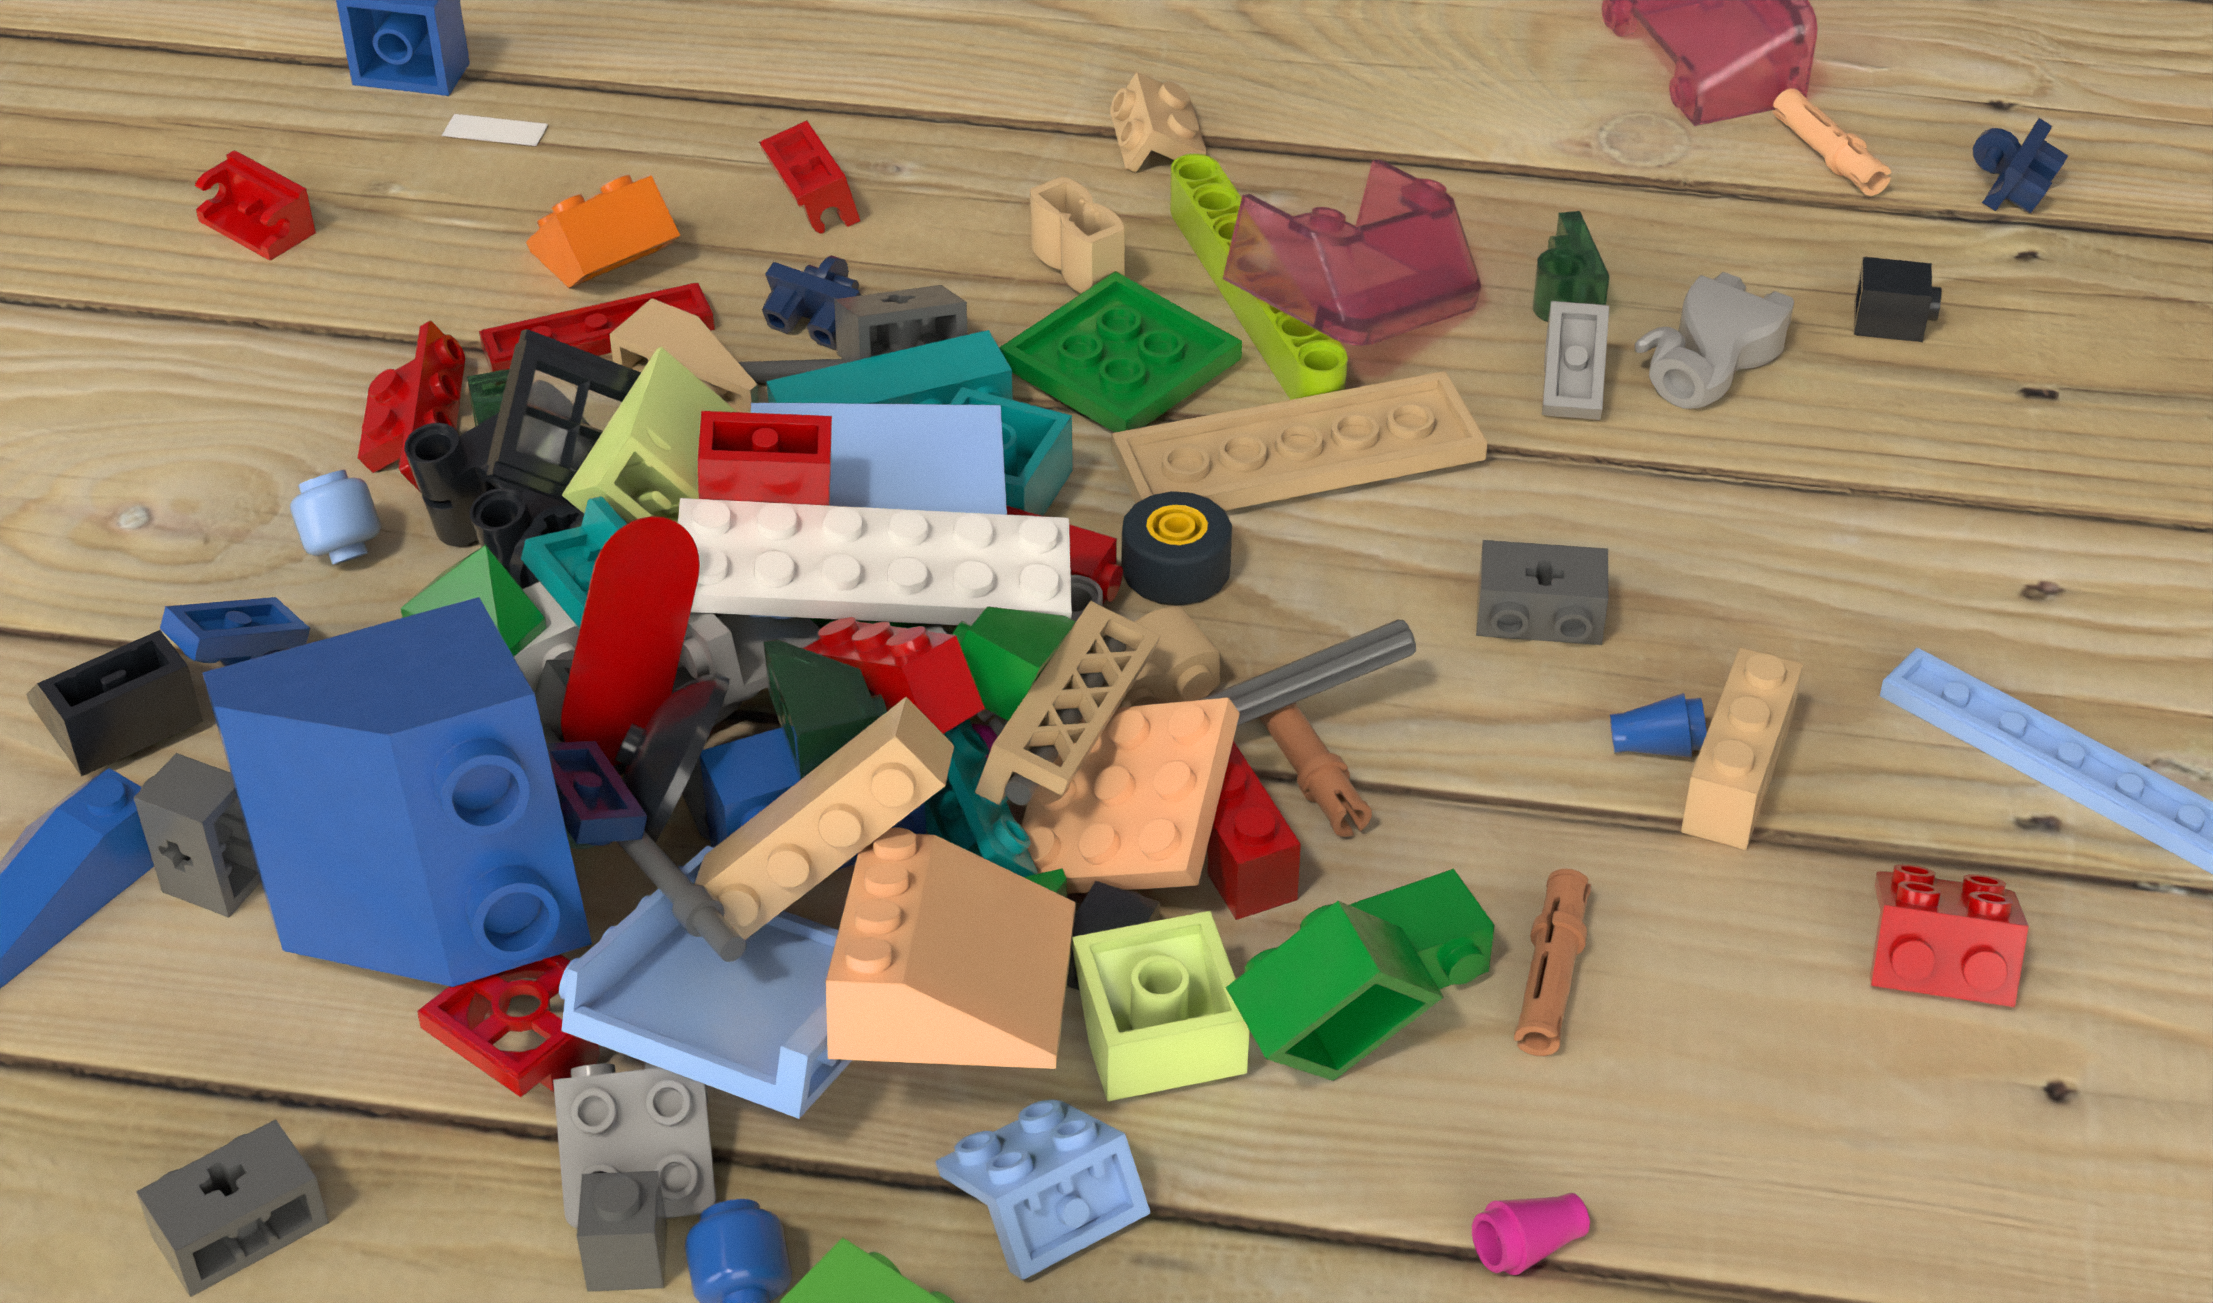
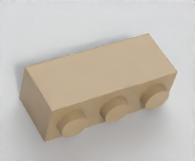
(1741, 748)

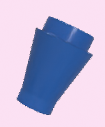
(1661, 728)

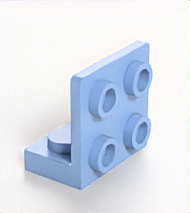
(1049, 1183)

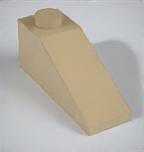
(689, 343)

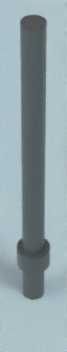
(692, 904)

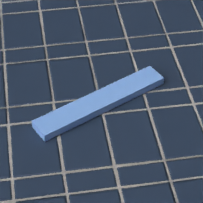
(2055, 755)

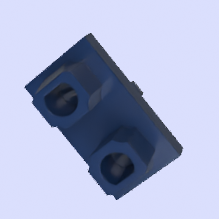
(2022, 169)
(809, 296)

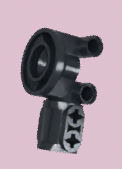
(474, 506)

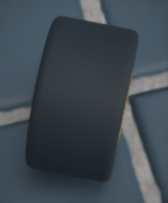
(1176, 548)

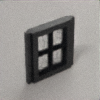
(553, 413)

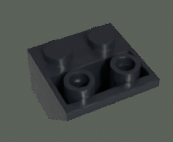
(118, 702)

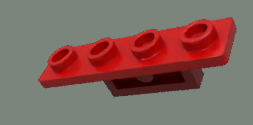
(411, 397)

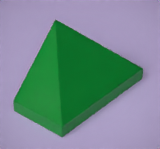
(485, 578)

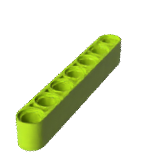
(1206, 213)

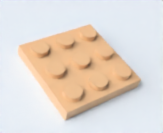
(1139, 800)

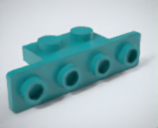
(970, 819)

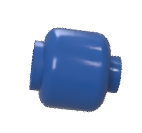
(738, 1254)

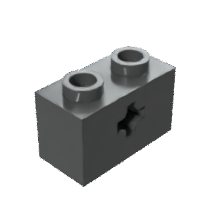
(897, 321)
(1542, 592)
(197, 835)
(233, 1207)

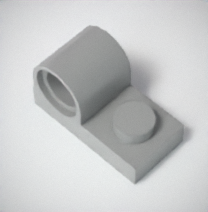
(1575, 360)

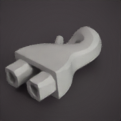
(1717, 335)

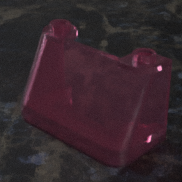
(1726, 52)

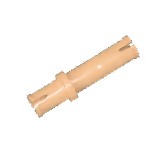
(1843, 151)

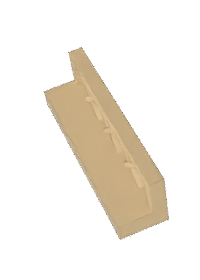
(1063, 688)

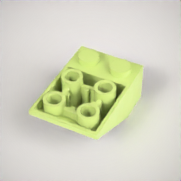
(650, 445)

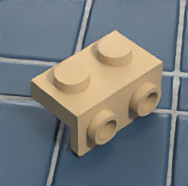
(1154, 118)

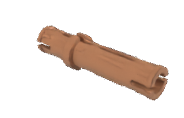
(1321, 774)
(1557, 941)

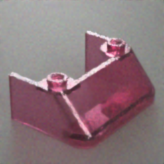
(1365, 281)

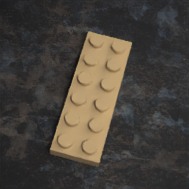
(1304, 444)

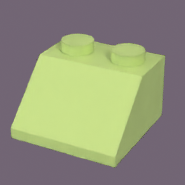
(1160, 1006)

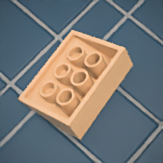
(947, 960)

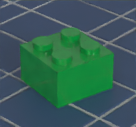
(1333, 991)

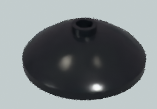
(669, 746)

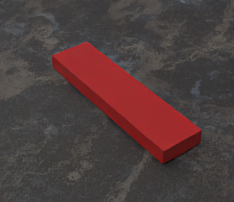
(589, 326)

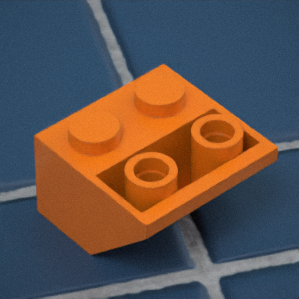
(603, 232)

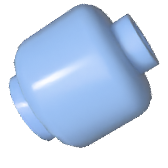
(335, 516)

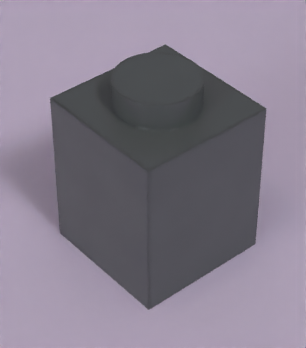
(622, 1231)

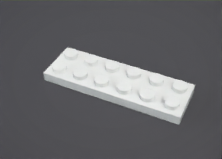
(874, 562)

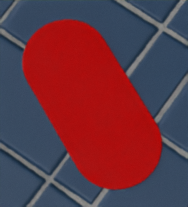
(630, 632)

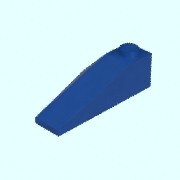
(69, 868)

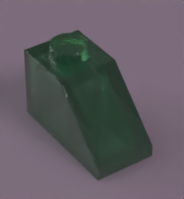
(817, 702)

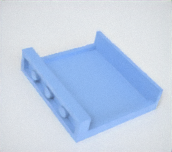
(911, 455)
(730, 1025)

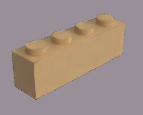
(827, 817)

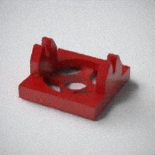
(459, 1023)

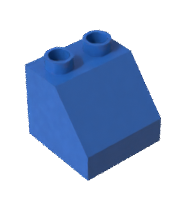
(402, 799)

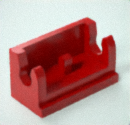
(810, 174)
(255, 206)

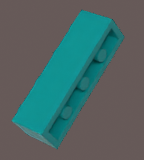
(907, 376)

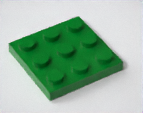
(1121, 353)

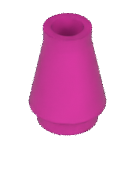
(1525, 1231)

